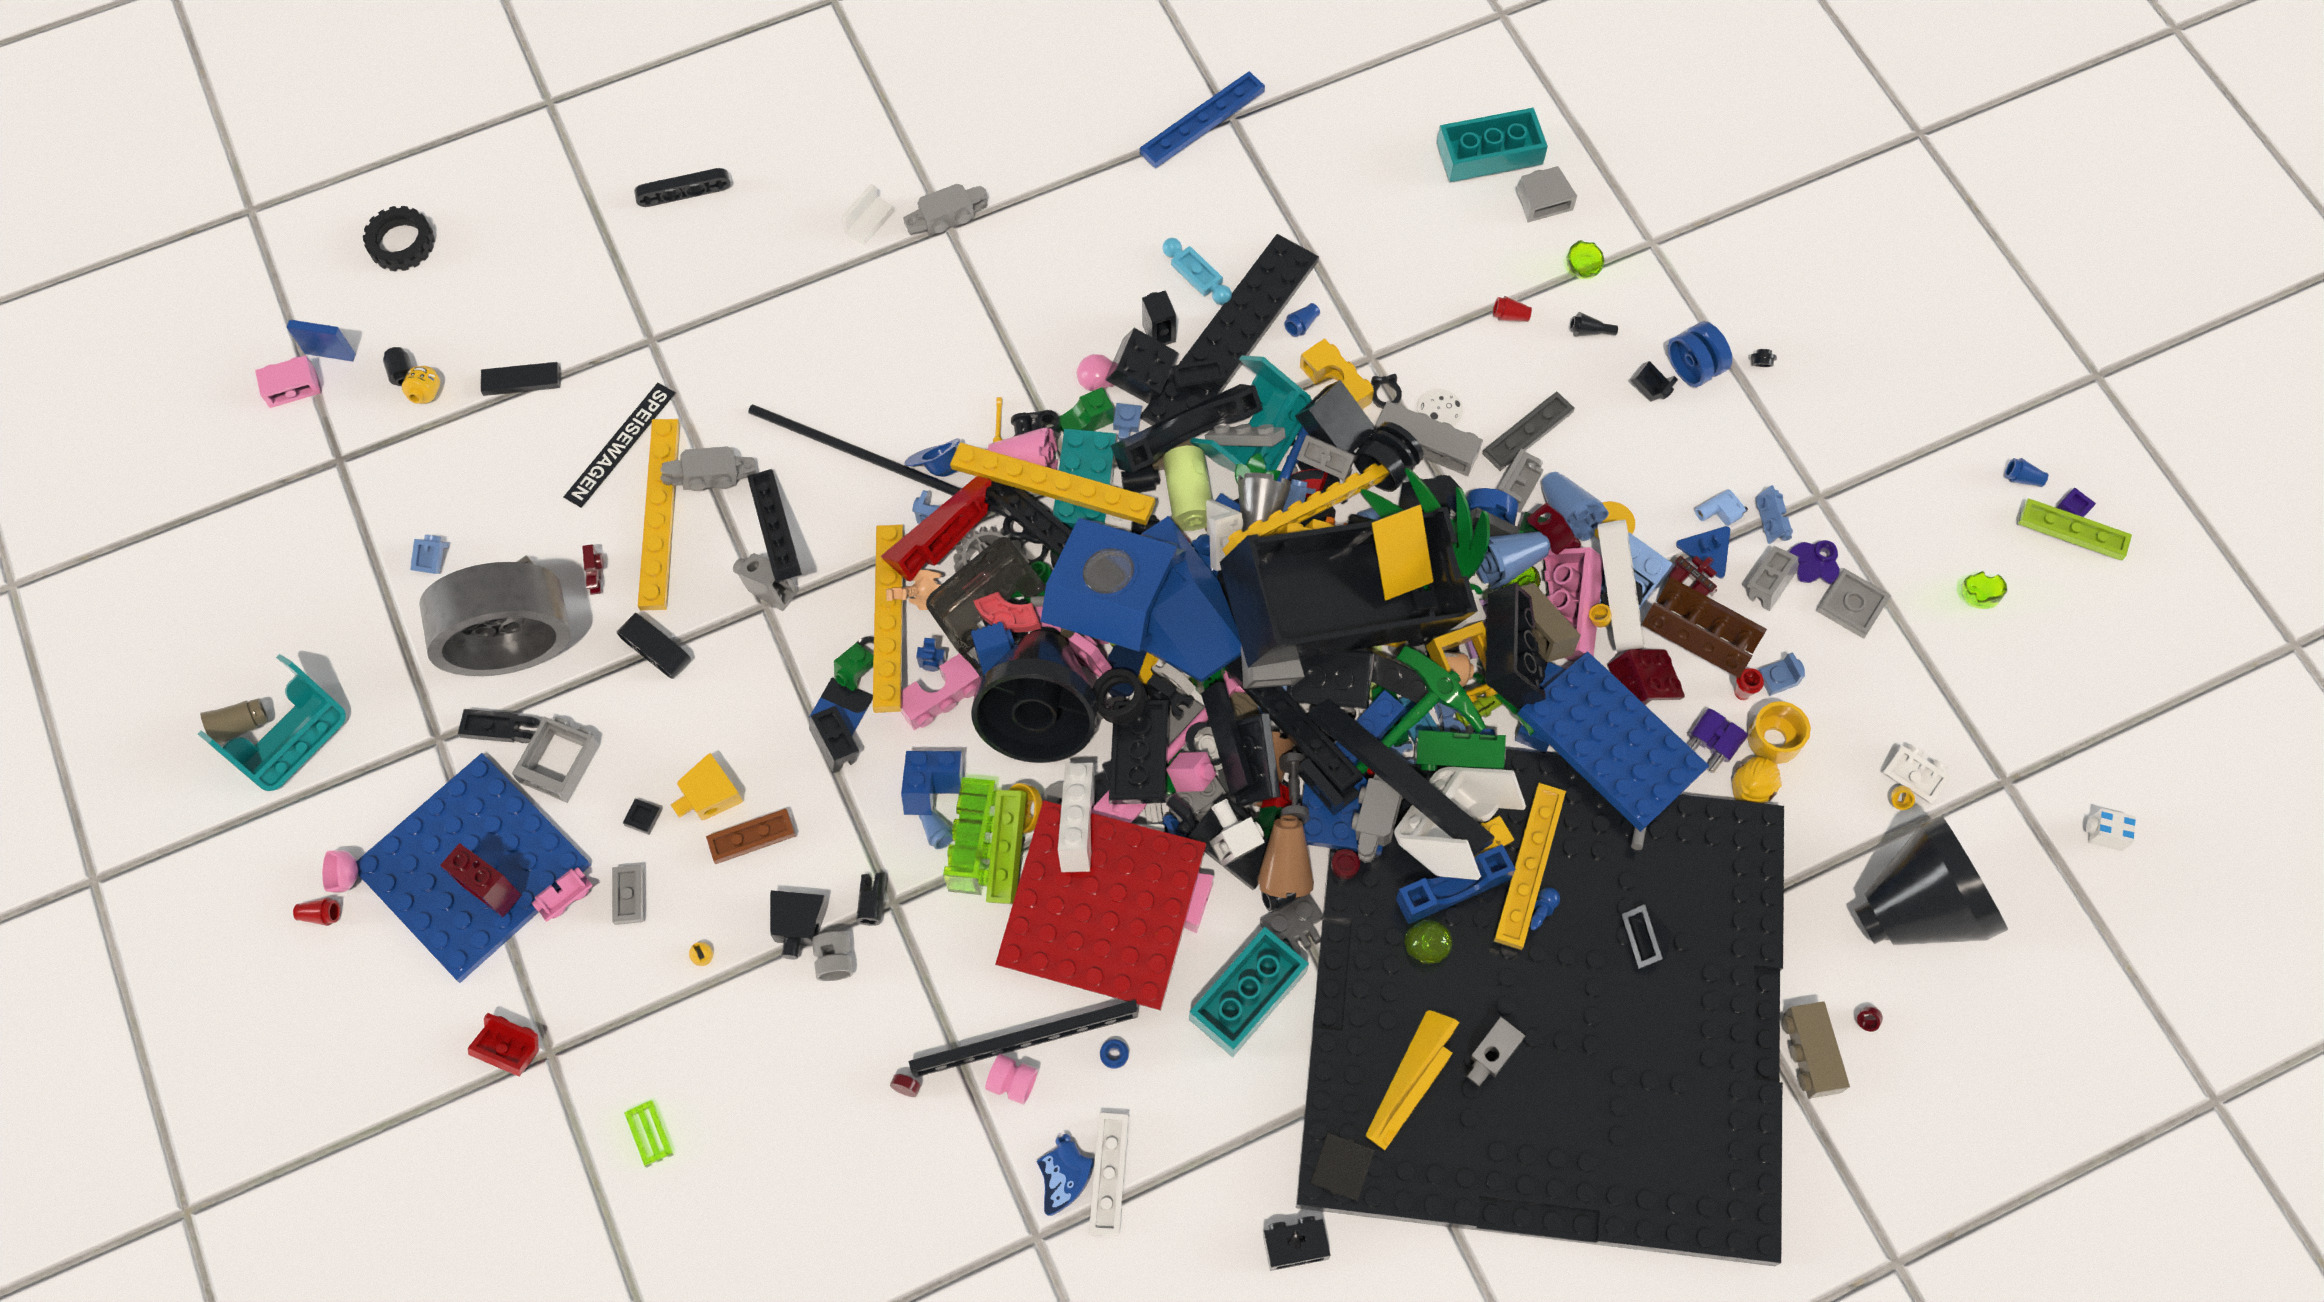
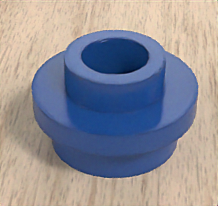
(1109, 1046)

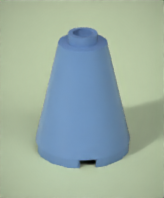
(1511, 556)

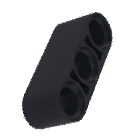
(653, 645)

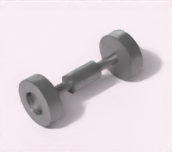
(1290, 764)

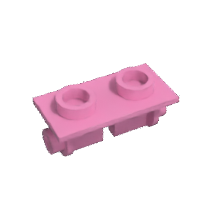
(573, 887)

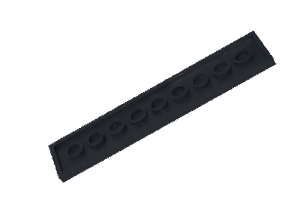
(1240, 322)

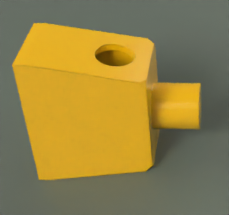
(706, 790)

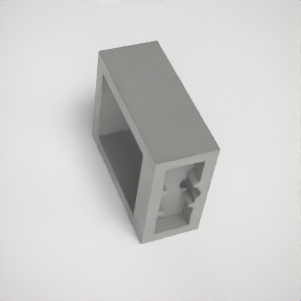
(524, 770)

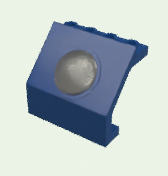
(1108, 583)

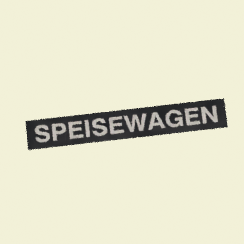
(619, 445)

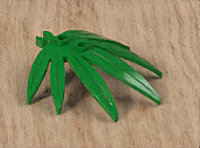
(1470, 552)

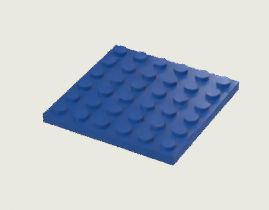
(495, 824)

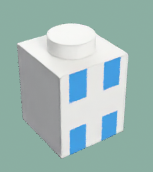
(2111, 829)

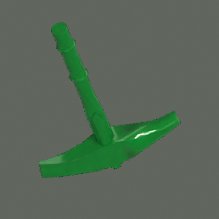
(1441, 688)

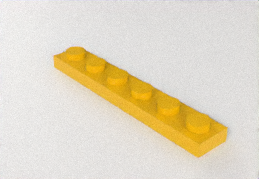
(1530, 866)

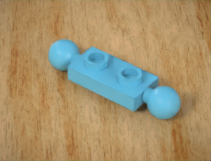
(1197, 271)

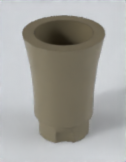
(233, 720)

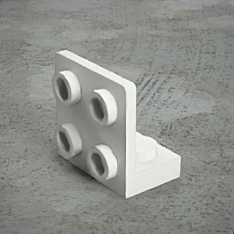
(1221, 523)

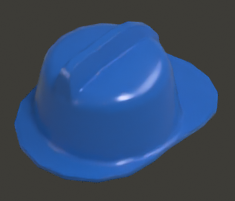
(936, 458)

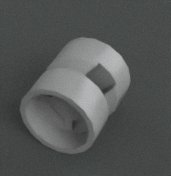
(832, 956)

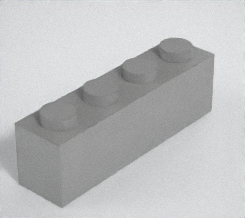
(1438, 440)

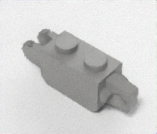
(946, 209)
(707, 469)
(1377, 817)

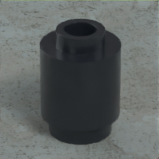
(396, 365)
(1140, 480)

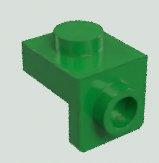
(852, 665)

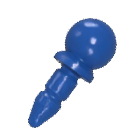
(1546, 902)

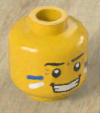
(421, 384)

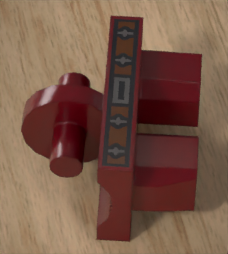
(1684, 569)

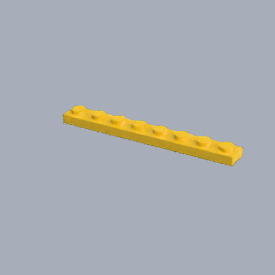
(1053, 483)
(1314, 505)
(658, 518)
(887, 627)

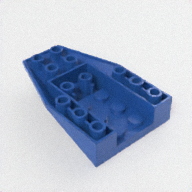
(1191, 615)

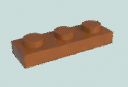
(750, 836)

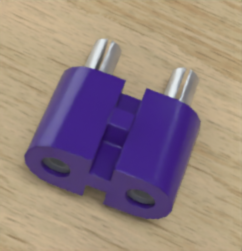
(1718, 736)

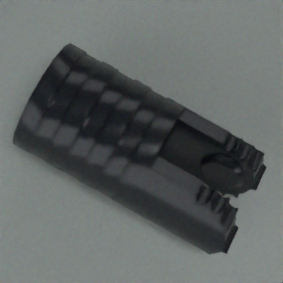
(871, 902)

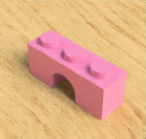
(922, 706)

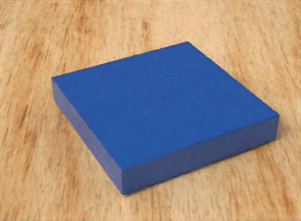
(321, 340)

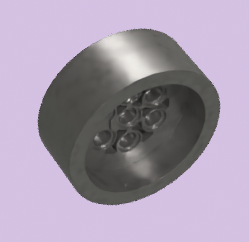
(494, 619)

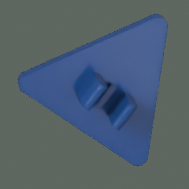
(1709, 544)

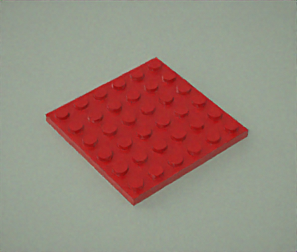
(1106, 926)

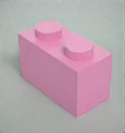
(287, 381)

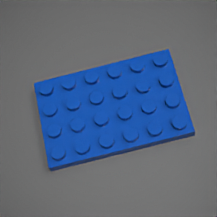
(1614, 741)

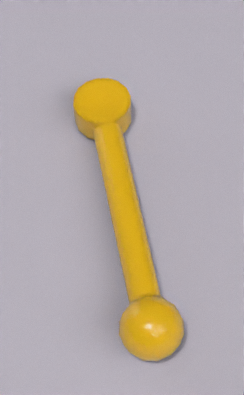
(998, 420)

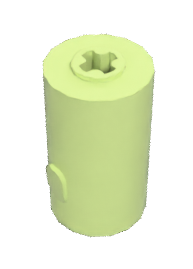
(1187, 486)

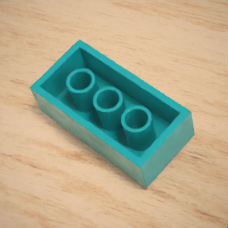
(1491, 144)
(1090, 457)
(1248, 991)

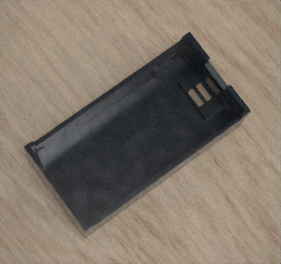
(1326, 596)

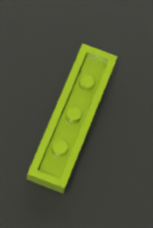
(2075, 529)
(1006, 846)

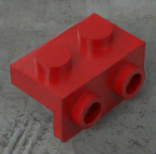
(505, 1045)

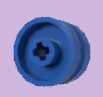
(1699, 354)

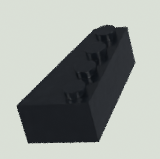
(1512, 647)

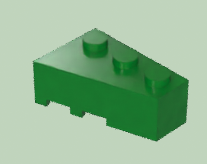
(1459, 750)

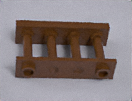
(1710, 615)

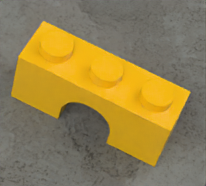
(1326, 362)

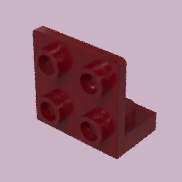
(1648, 674)

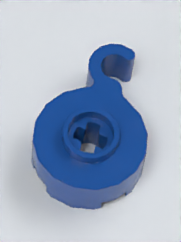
(1494, 502)

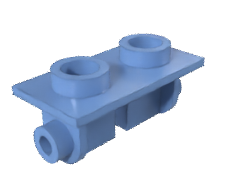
(1771, 509)

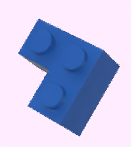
(927, 775)

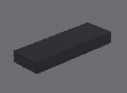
(520, 378)

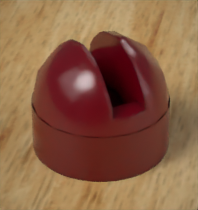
(1872, 1021)

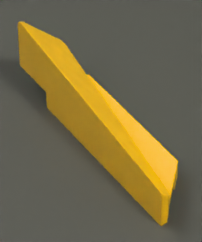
(1414, 1076)

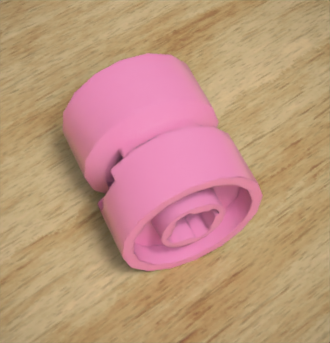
(1011, 1079)

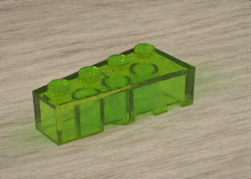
(971, 834)

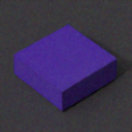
(2076, 503)

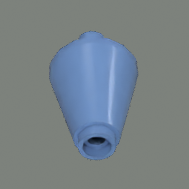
(1577, 505)

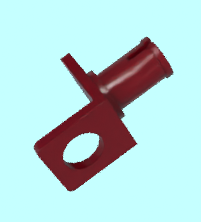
(1555, 529)

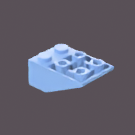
(1648, 566)

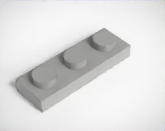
(1246, 435)

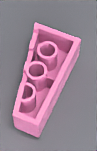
(1574, 589)

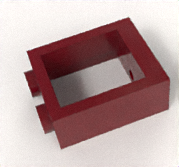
(481, 880)

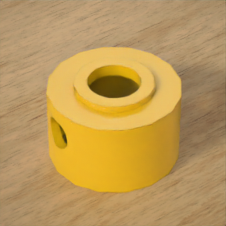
(1786, 719)

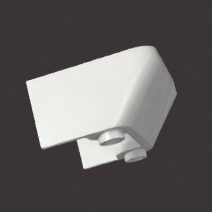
(1475, 792)

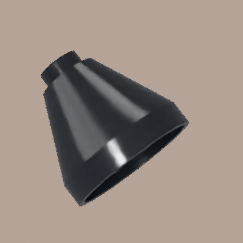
(1036, 701)
(1930, 894)

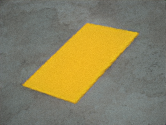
(1402, 552)

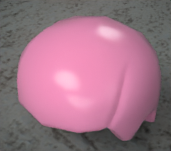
(1093, 372)
(339, 871)

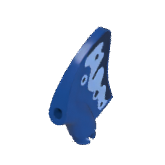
(1064, 1175)

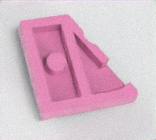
(1089, 655)

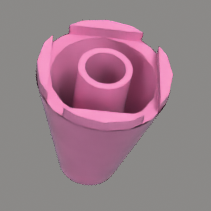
(1033, 447)

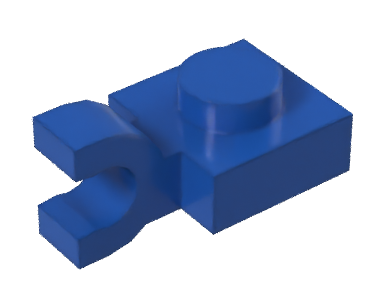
(929, 656)

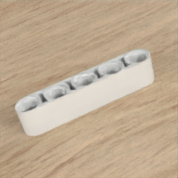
(1621, 585)

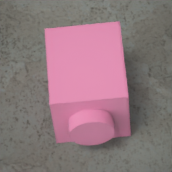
(1191, 771)

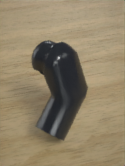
(1184, 812)

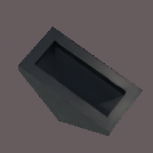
(1647, 935)

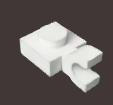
(1176, 677)

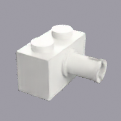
(1236, 837)

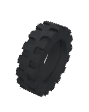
(390, 219)

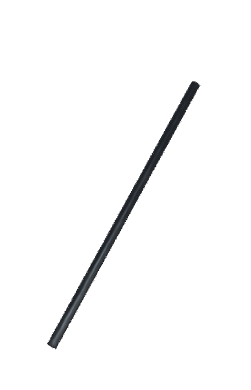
(862, 454)

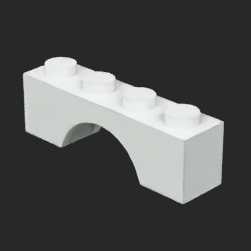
(1075, 819)

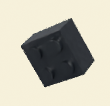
(1141, 365)

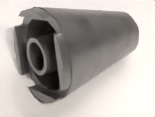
(1261, 496)

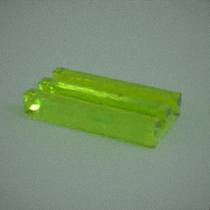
(658, 1156)

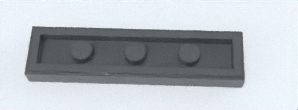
(1528, 430)

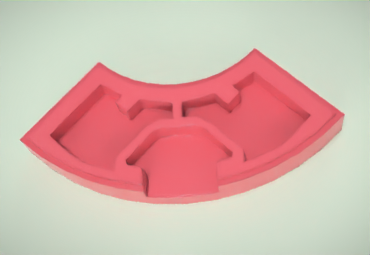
(1013, 616)

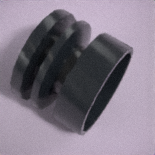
(1393, 449)

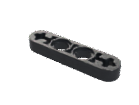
(655, 192)

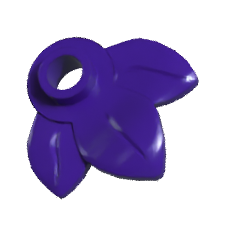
(1815, 565)

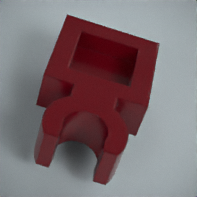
(592, 564)

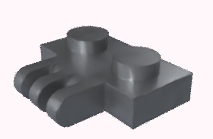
(1295, 923)

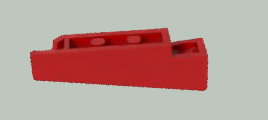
(940, 530)

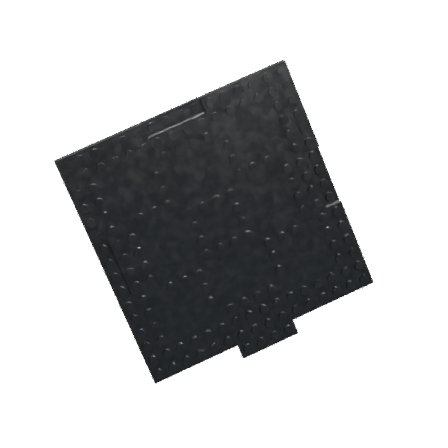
(1638, 1093)

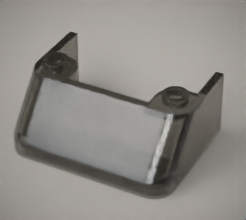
(995, 569)

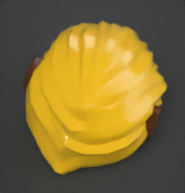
(1756, 780)

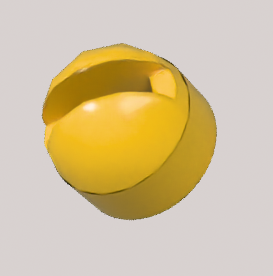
(1602, 613)
(1908, 798)
(707, 951)

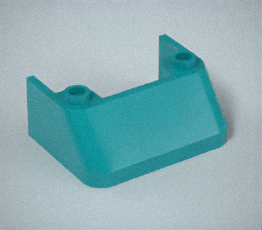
(1280, 403)
(291, 739)

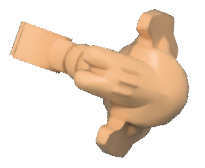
(921, 589)

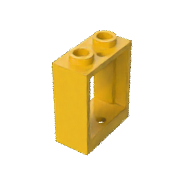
(1474, 633)

